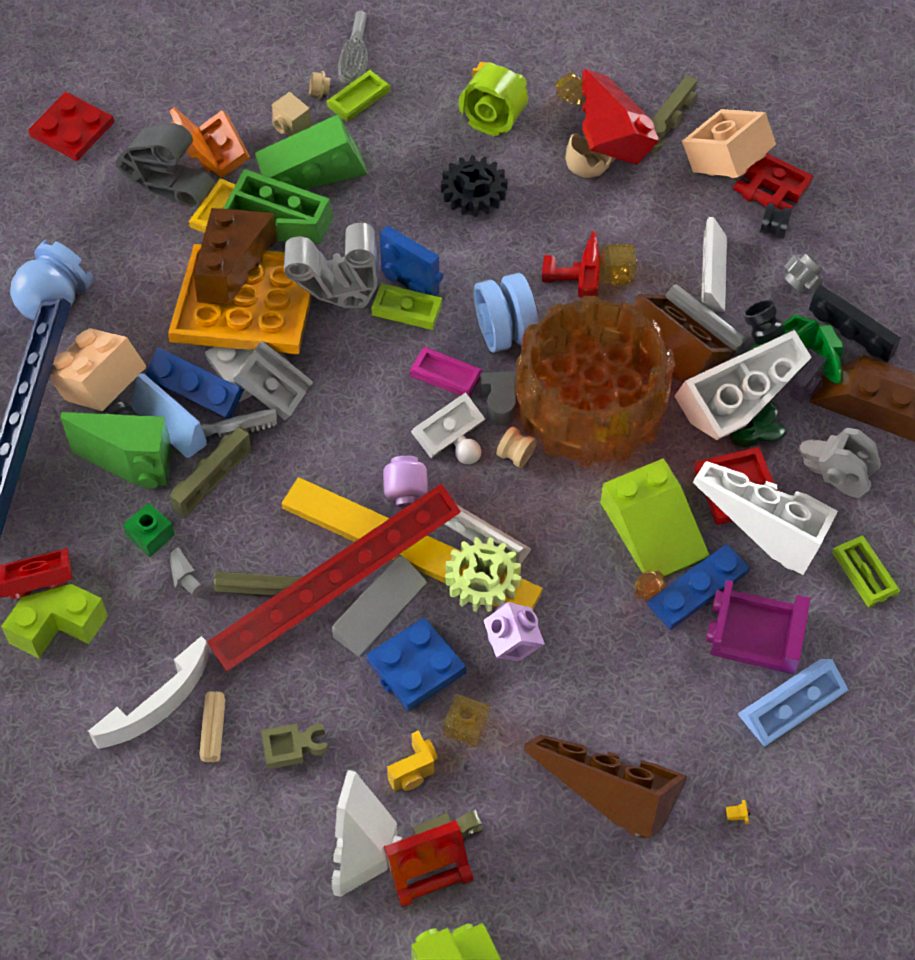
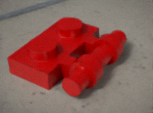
(776, 176)

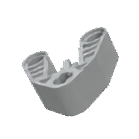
(339, 281)

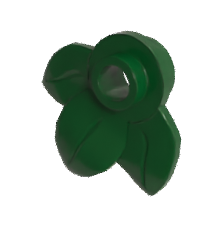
(760, 428)

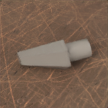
(183, 573)

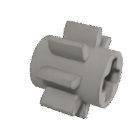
(804, 273)

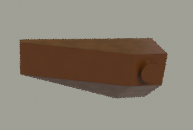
(623, 793)

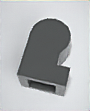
(500, 395)

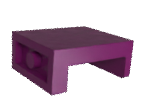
(758, 629)

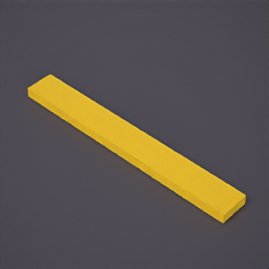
(355, 521)

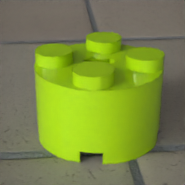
(494, 99)

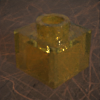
(618, 264)
(466, 730)

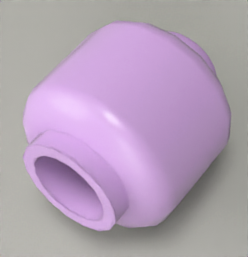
(405, 480)

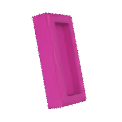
(445, 372)

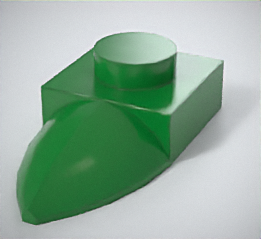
(830, 348)

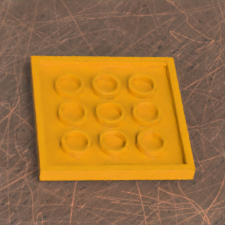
(264, 310)

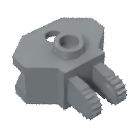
(842, 462)

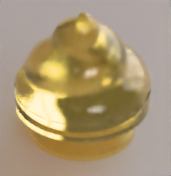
(570, 88)

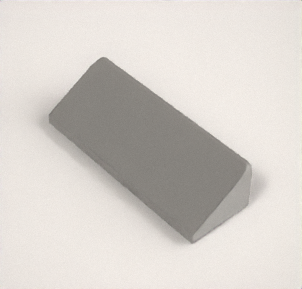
(378, 606)

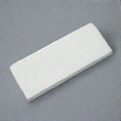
(714, 266)
(472, 526)

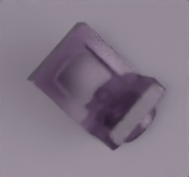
(809, 377)

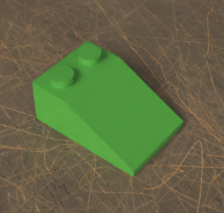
(122, 444)

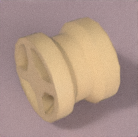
(516, 447)

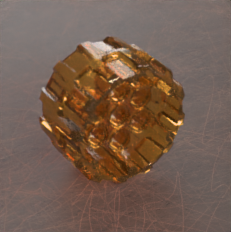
(605, 335)

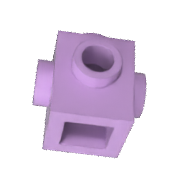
(513, 631)

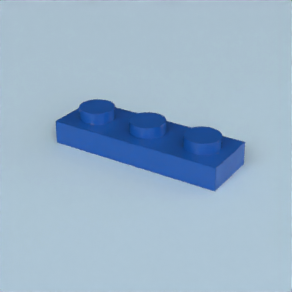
(194, 383)
(697, 586)

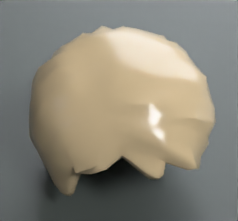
(583, 160)

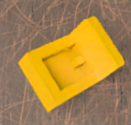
(411, 770)

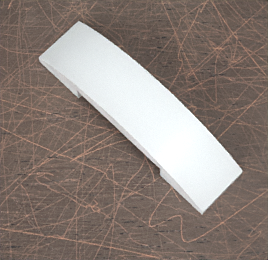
(118, 727)

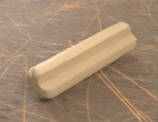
(212, 727)

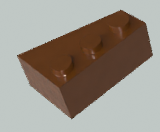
(230, 251)

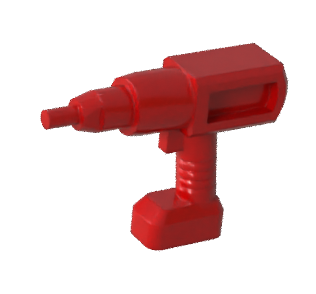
(586, 272)

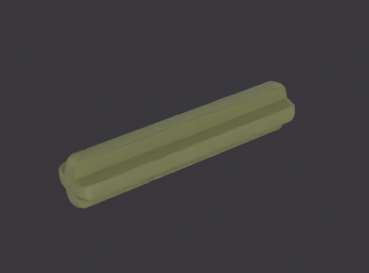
(251, 583)

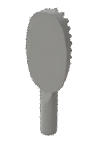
(354, 53)
(245, 422)

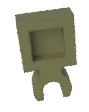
(285, 744)

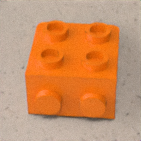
(214, 143)

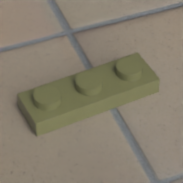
(210, 472)

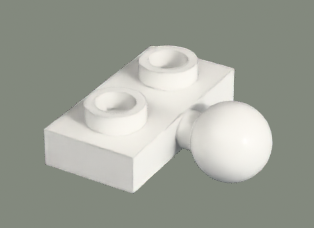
(449, 427)

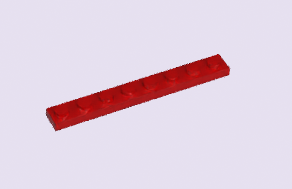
(333, 577)

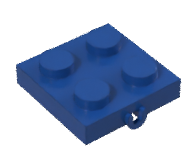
(409, 262)
(416, 664)

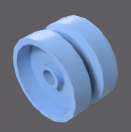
(504, 310)

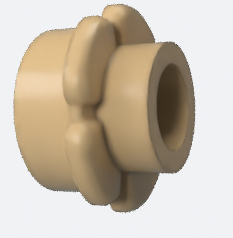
(319, 85)

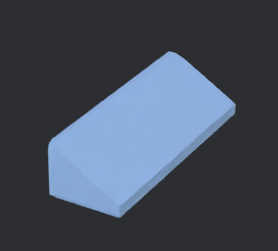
(183, 428)
(794, 701)

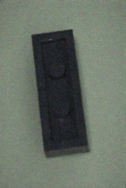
(854, 323)

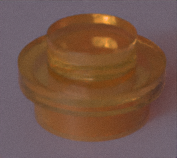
(649, 585)

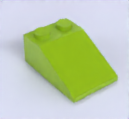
(654, 519)

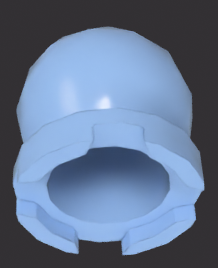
(49, 277)

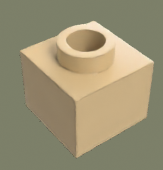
(290, 115)

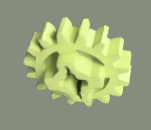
(480, 587)

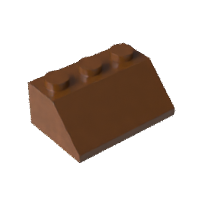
(692, 344)

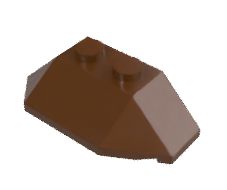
(873, 395)

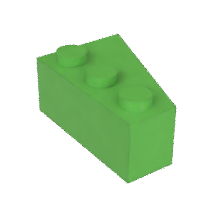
(313, 156)
(296, 210)

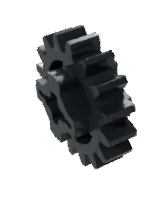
(474, 185)

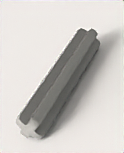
(706, 317)

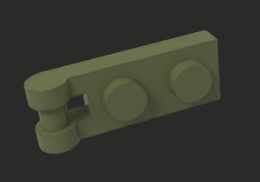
(672, 111)

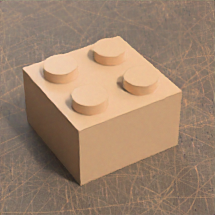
(729, 143)
(95, 368)

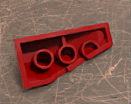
(614, 121)

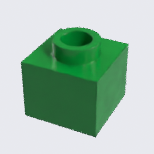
(148, 537)

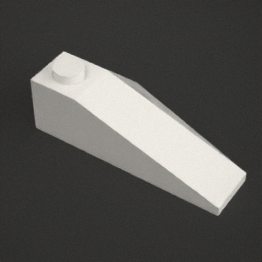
(739, 389)
(780, 523)
(361, 831)

